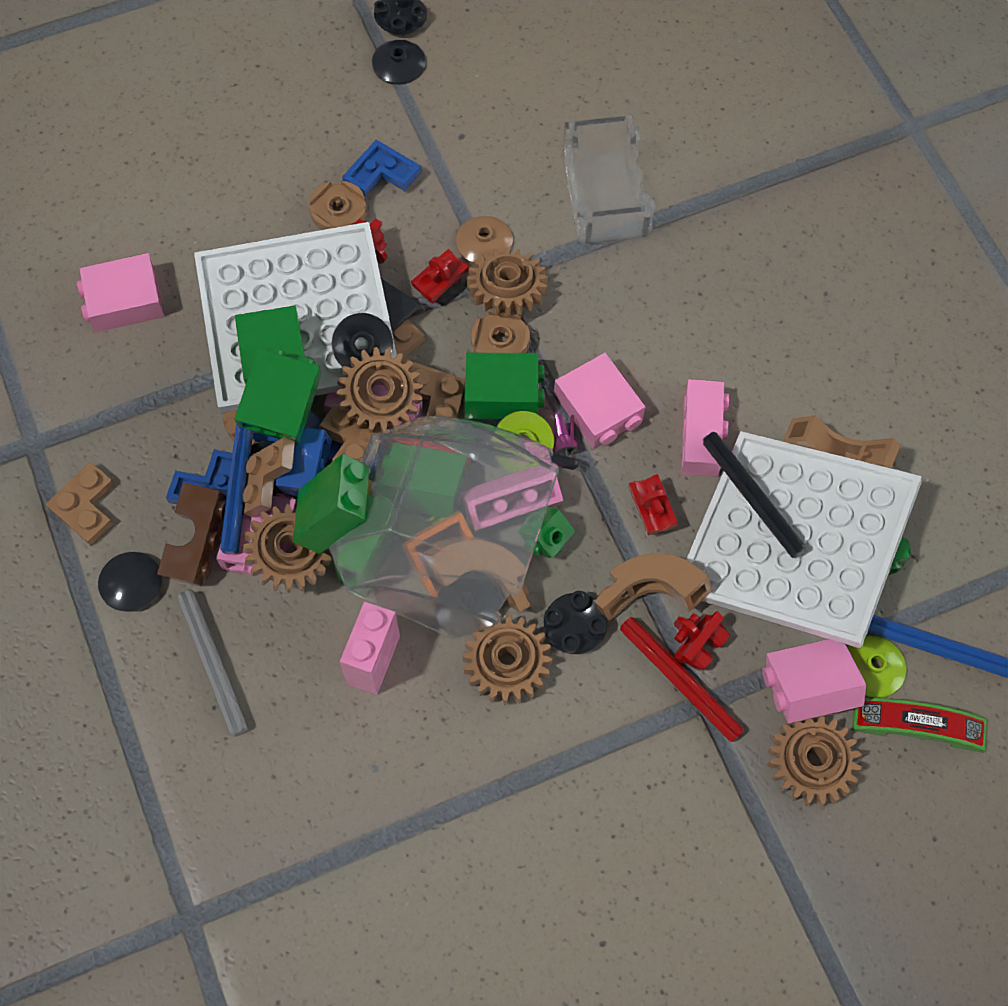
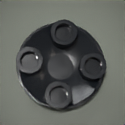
(400, 16)
(129, 582)
(574, 623)

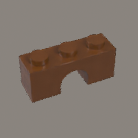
(191, 561)

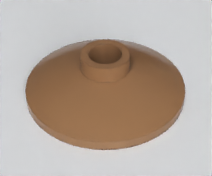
(472, 245)

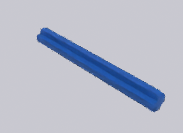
(237, 483)
(939, 645)

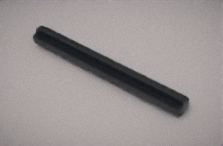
(754, 495)

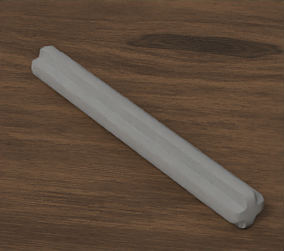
(212, 663)

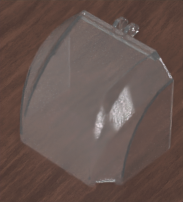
(447, 521)

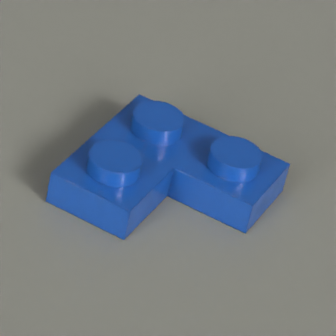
(382, 162)
(215, 478)

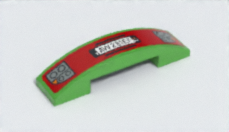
(921, 721)

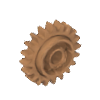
(507, 282)
(385, 372)
(272, 561)
(513, 678)
(812, 780)

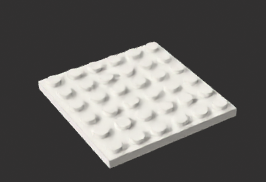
(318, 271)
(842, 512)

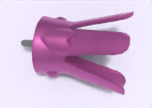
(564, 442)

